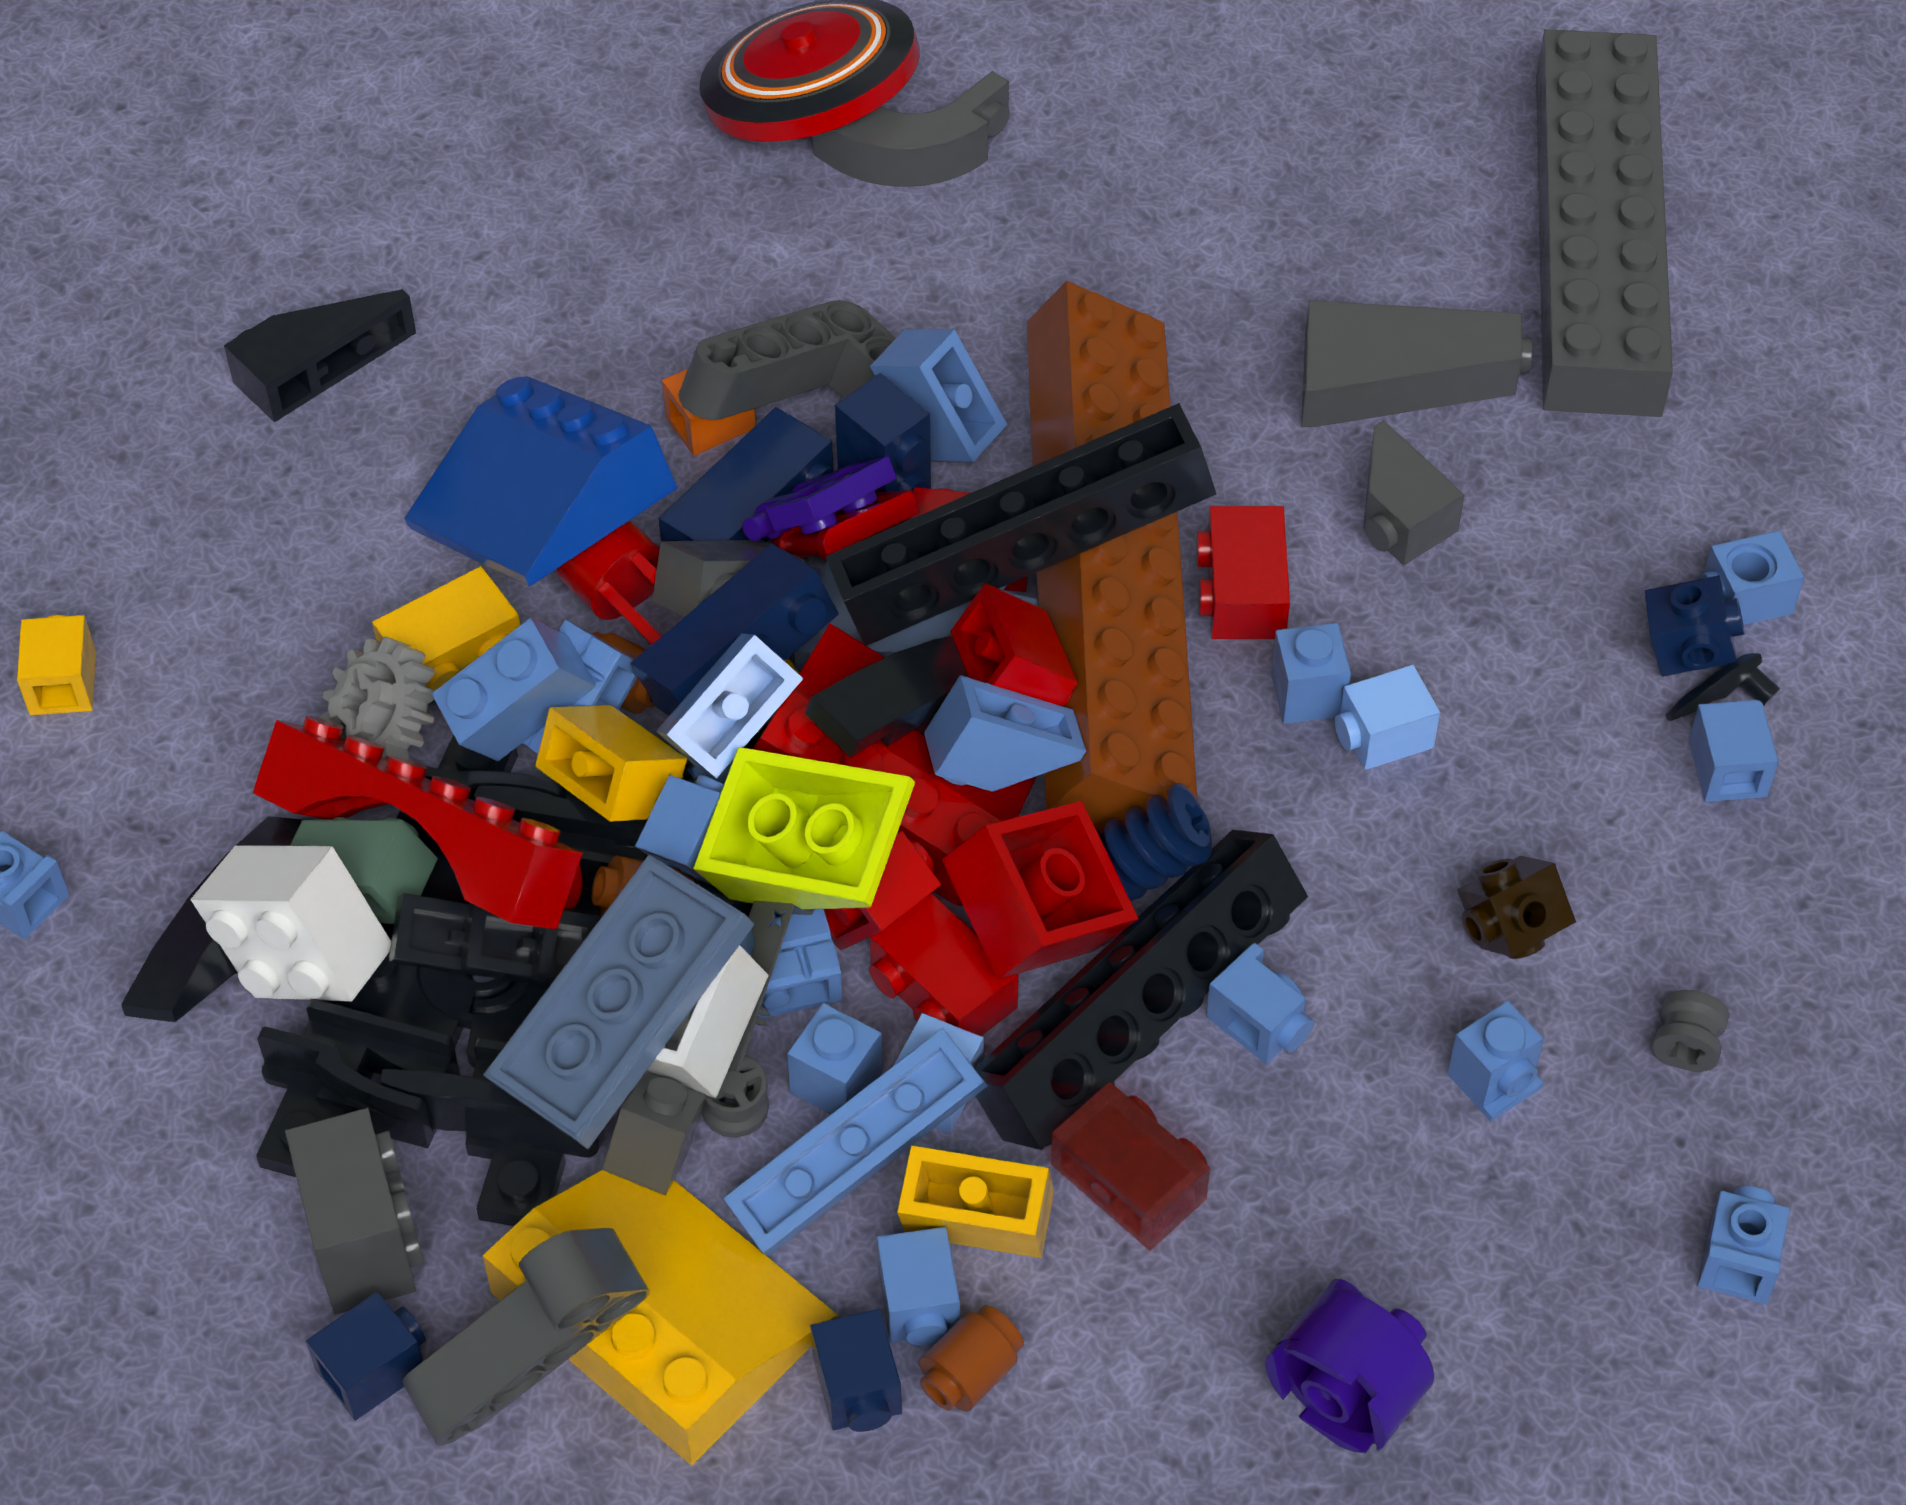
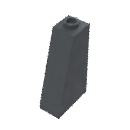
(1406, 359)

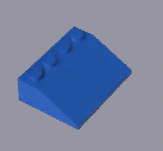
(539, 480)

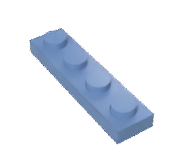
(855, 1142)

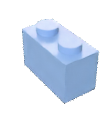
(729, 704)

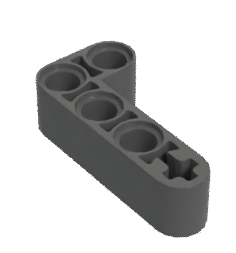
(783, 359)
(570, 1296)

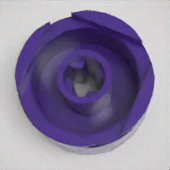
(1352, 1367)

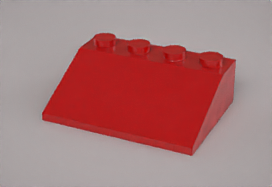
(938, 811)

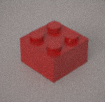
(1039, 889)

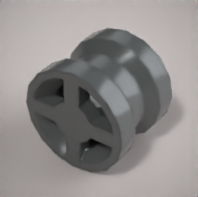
(1690, 1030)
(750, 1093)

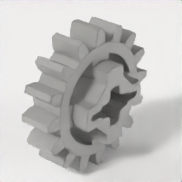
(382, 696)

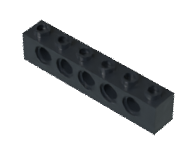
(1022, 524)
(1137, 987)

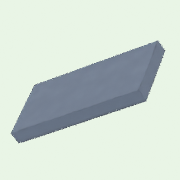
(618, 1000)

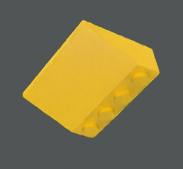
(715, 1316)

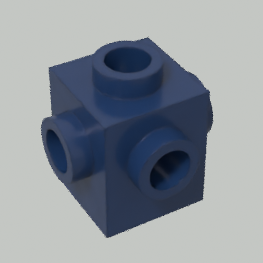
(1693, 625)

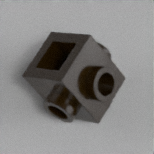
(1515, 906)

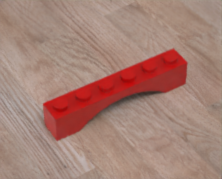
(498, 862)

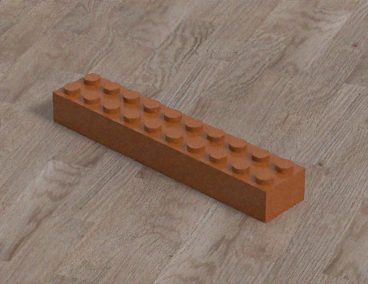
(1123, 600)

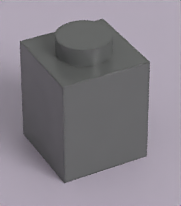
(654, 1132)

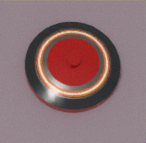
(809, 69)

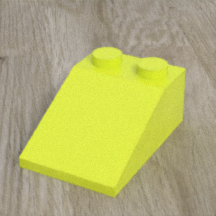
(802, 831)

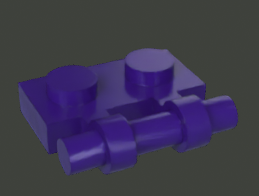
(817, 499)

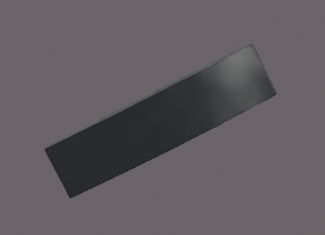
(888, 696)
(478, 943)
(186, 959)

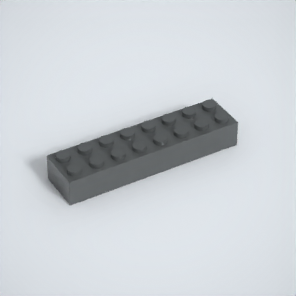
(1602, 225)

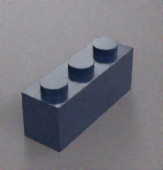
(758, 468)
(769, 597)

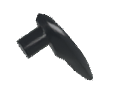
(1725, 682)

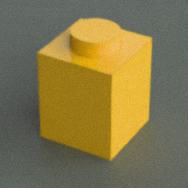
(56, 664)

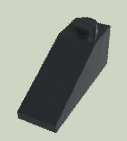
(313, 348)

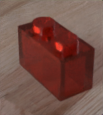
(1131, 1165)

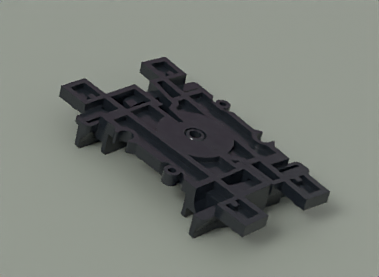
(413, 1017)

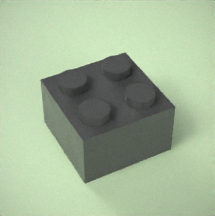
(355, 1209)

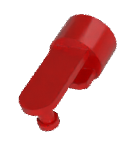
(616, 576)

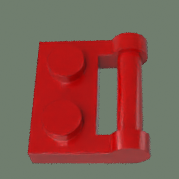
(851, 526)

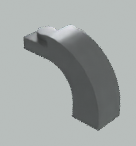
(919, 147)

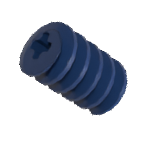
(1158, 841)

